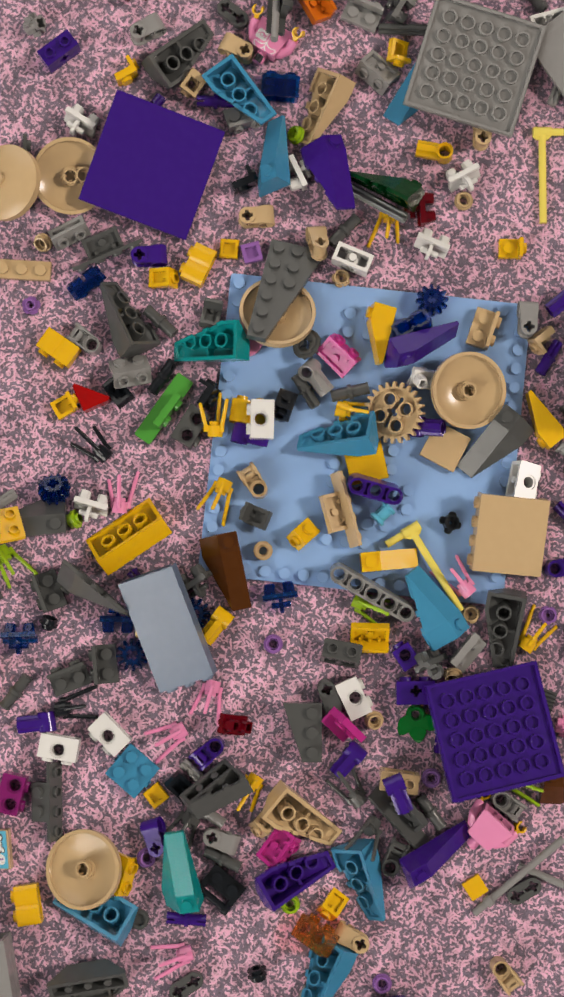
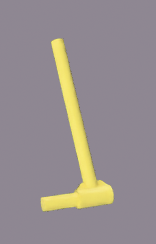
(542, 135)
(412, 532)

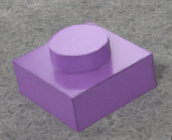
(251, 252)

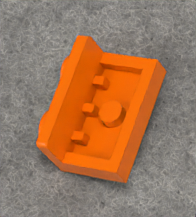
(318, 10)

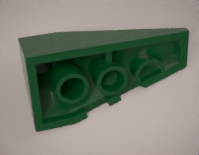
(398, 190)

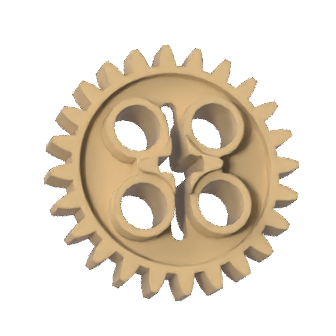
(408, 422)

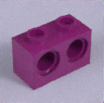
(9, 792)

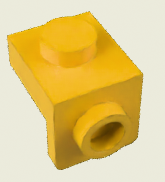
(397, 52)
(126, 75)
(65, 405)
(303, 534)

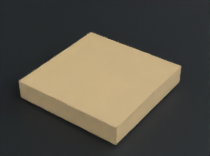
(445, 450)

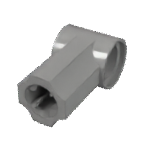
(315, 376)

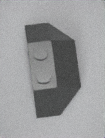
(89, 979)

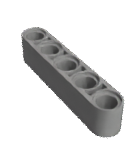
(378, 599)

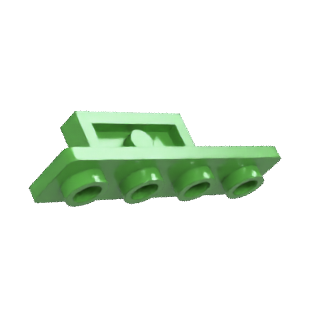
(160, 414)

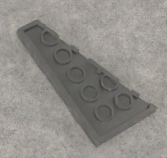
(283, 278)

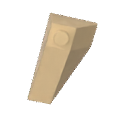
(329, 96)
(294, 814)

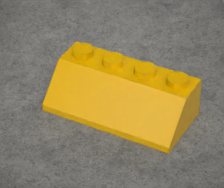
(128, 536)

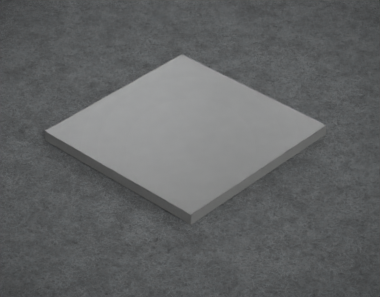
(474, 66)

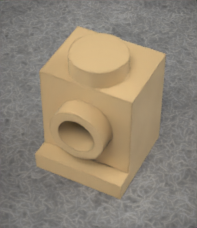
(196, 77)

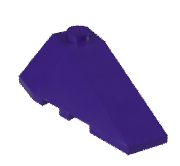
(329, 164)
(413, 346)
(431, 856)
(288, 879)

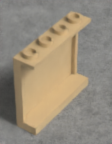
(508, 534)

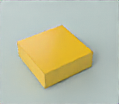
(229, 249)
(156, 795)
(475, 887)

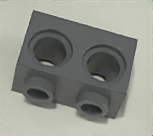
(186, 424)

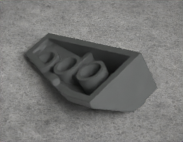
(44, 519)

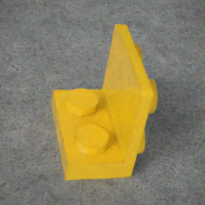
(11, 525)

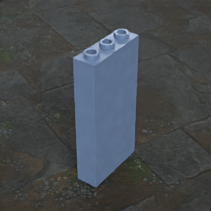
(168, 628)

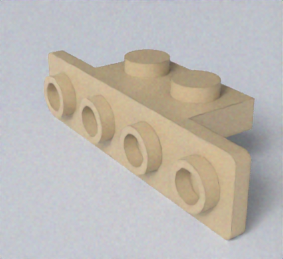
(339, 511)

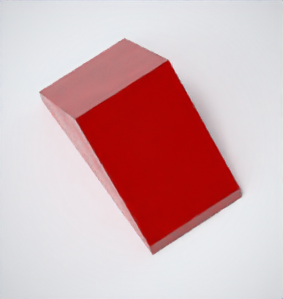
(89, 398)

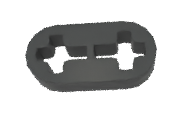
(230, 17)
(521, 886)
(189, 989)

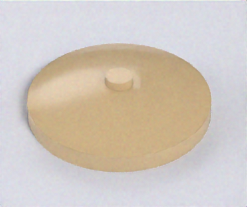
(59, 175)
(18, 181)
(292, 326)
(468, 390)
(83, 869)

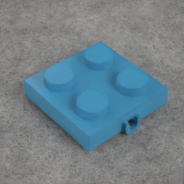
(132, 771)

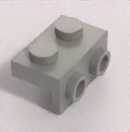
(69, 233)
(130, 371)

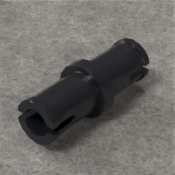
(162, 377)

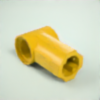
(432, 151)
(218, 622)

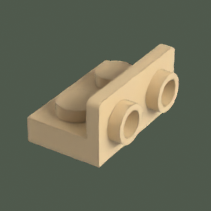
(482, 328)
(410, 778)

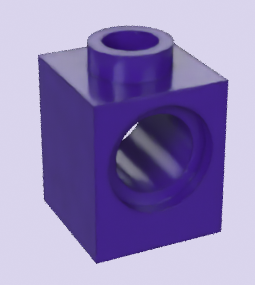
(404, 664)

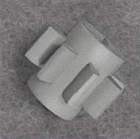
(34, 25)

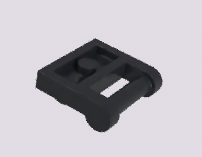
(223, 883)

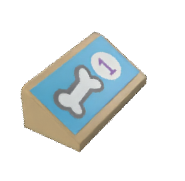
(6, 855)

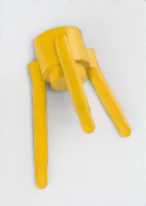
(386, 219)
(345, 408)
(215, 428)
(221, 487)
(531, 643)
(256, 784)

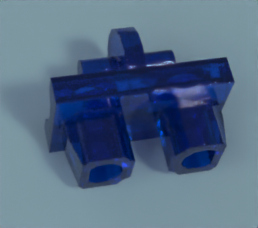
(288, 592)
(108, 622)
(19, 640)

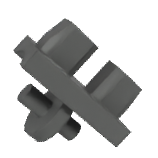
(395, 12)
(199, 576)
(430, 661)

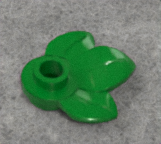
(415, 726)

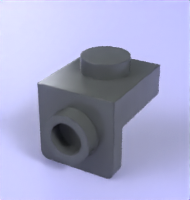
(211, 312)
(255, 516)

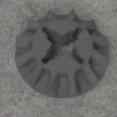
(300, 348)

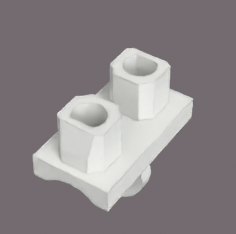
(80, 123)
(464, 178)
(299, 181)
(432, 246)
(421, 378)
(91, 508)

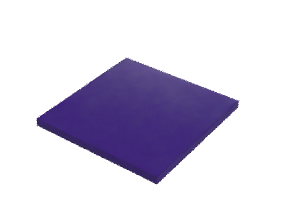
(151, 164)
(494, 731)

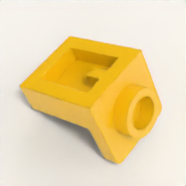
(511, 248)
(163, 278)
(332, 905)

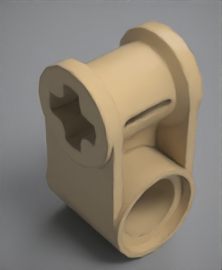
(234, 45)
(476, 141)
(259, 216)
(317, 242)
(252, 479)
(350, 935)
(506, 977)

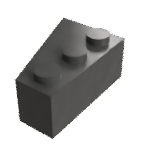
(306, 726)
(215, 790)

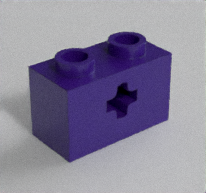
(59, 51)
(405, 697)

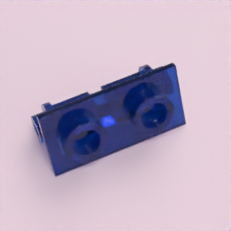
(79, 289)

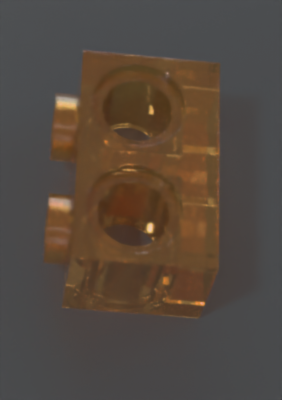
(313, 938)

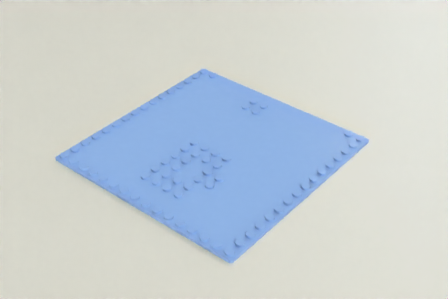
(300, 477)

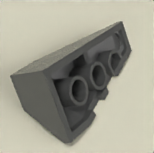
(174, 59)
(127, 329)
(501, 437)
(78, 583)
(504, 620)

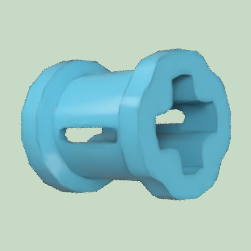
(382, 513)

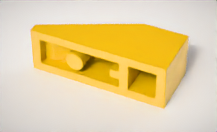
(379, 328)
(546, 426)
(388, 560)

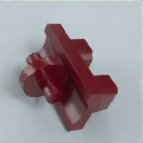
(423, 217)
(234, 724)

